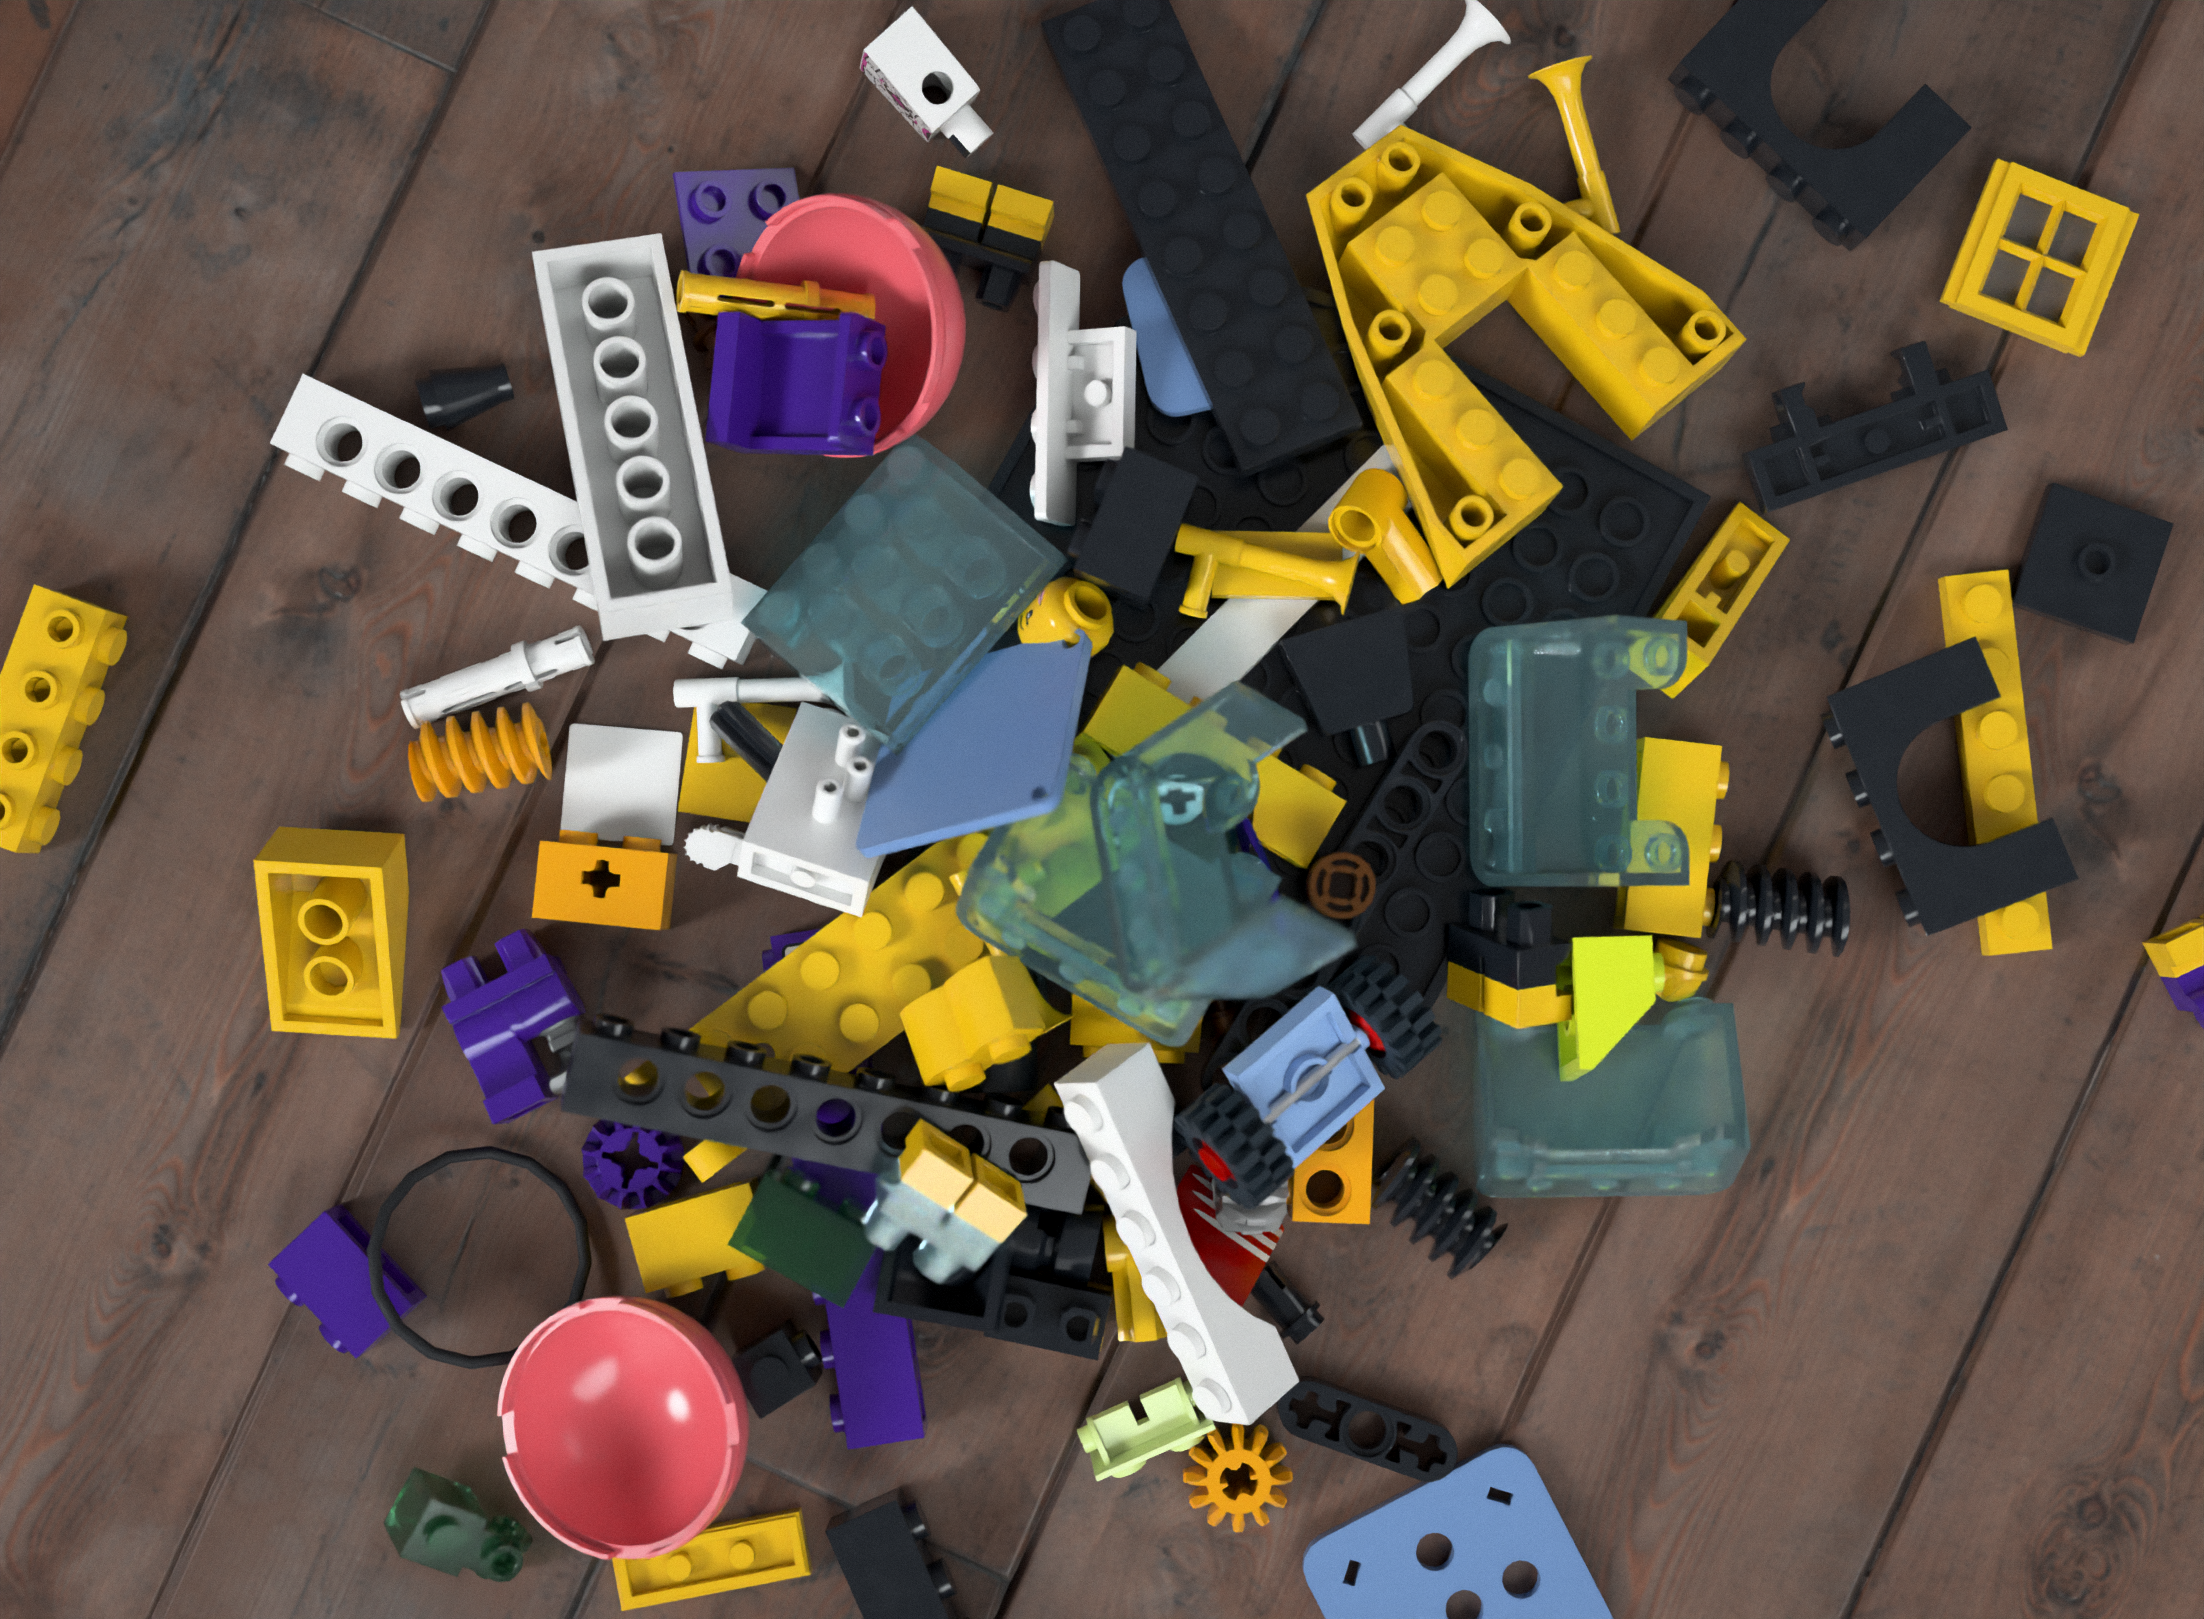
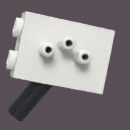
(810, 806)

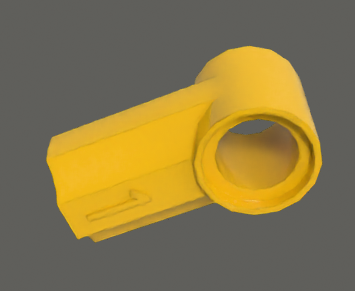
(1374, 520)
(1135, 1312)

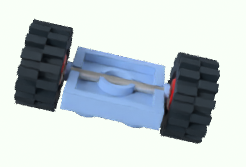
(1307, 1079)

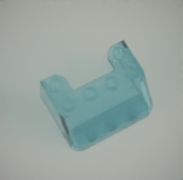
(1561, 753)

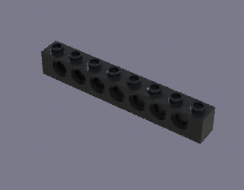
(594, 1088)

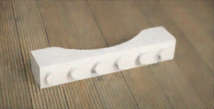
(1125, 1127)

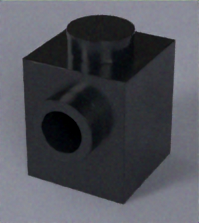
(778, 1367)

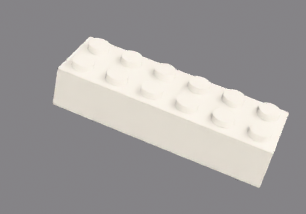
(633, 437)

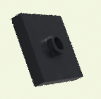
(2090, 563)

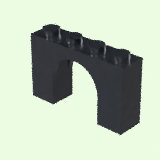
(1841, 188)
(1941, 879)

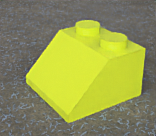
(1610, 990)

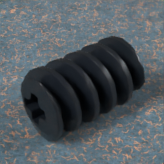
(1781, 905)
(1436, 1208)

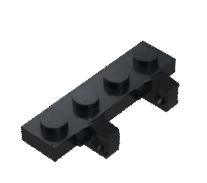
(1922, 421)

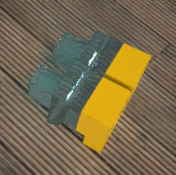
(948, 1200)

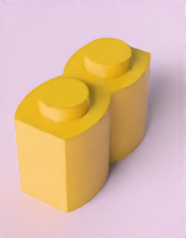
(972, 1022)

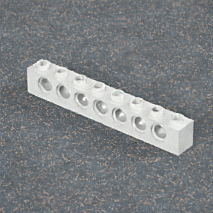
(323, 415)

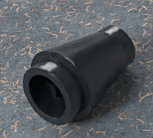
(463, 393)

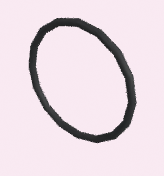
(398, 1194)

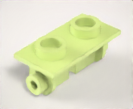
(1122, 1444)

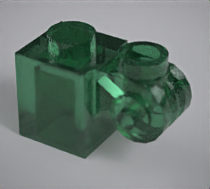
(447, 1529)

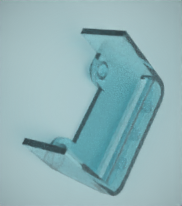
(1169, 866)

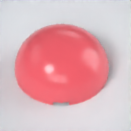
(877, 250)
(623, 1426)

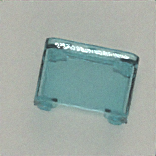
(1044, 899)
(1645, 1122)

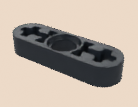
(1416, 1429)

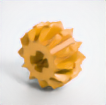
(1243, 1496)

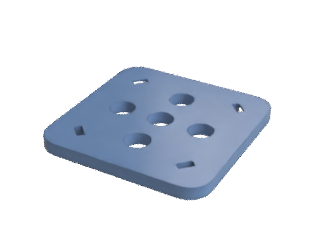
(1484, 1540)

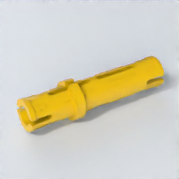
(700, 295)

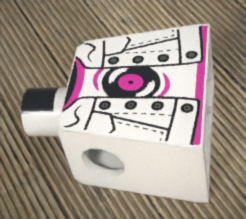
(912, 58)

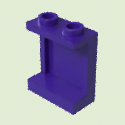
(796, 385)

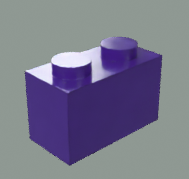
(331, 1276)

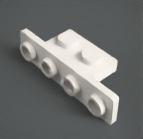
(1081, 393)

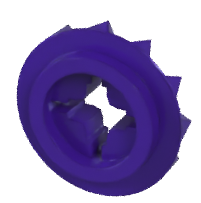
(649, 1183)

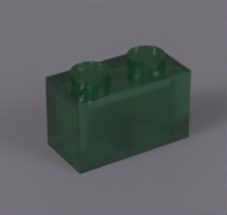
(806, 1235)

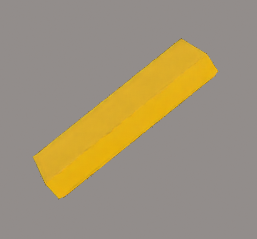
(719, 1560)

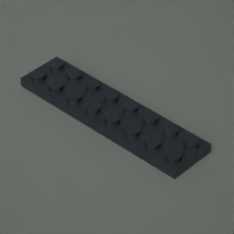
(1201, 230)

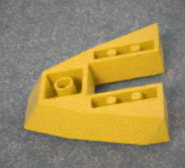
(1428, 248)

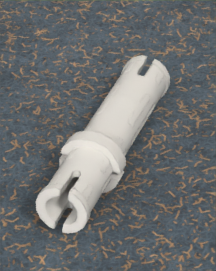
(519, 669)

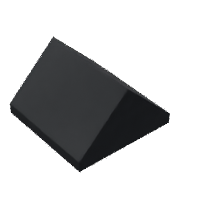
(963, 1301)

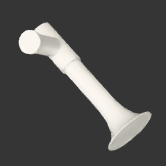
(1475, 31)
(711, 692)

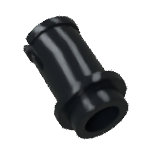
(1286, 1304)

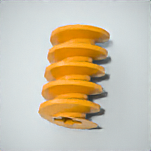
(479, 754)

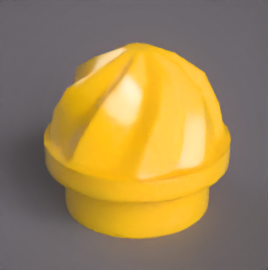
(1683, 969)

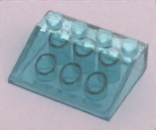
(903, 592)

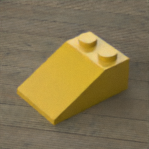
(334, 930)

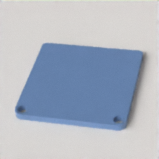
(984, 751)

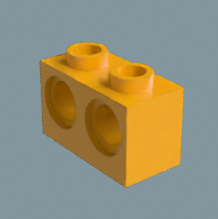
(1349, 1157)

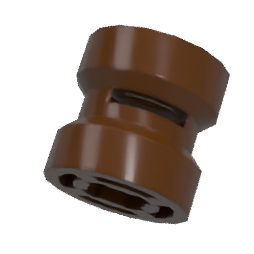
(1331, 885)

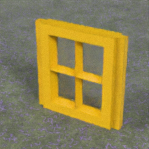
(2039, 257)

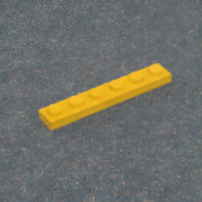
(1995, 748)

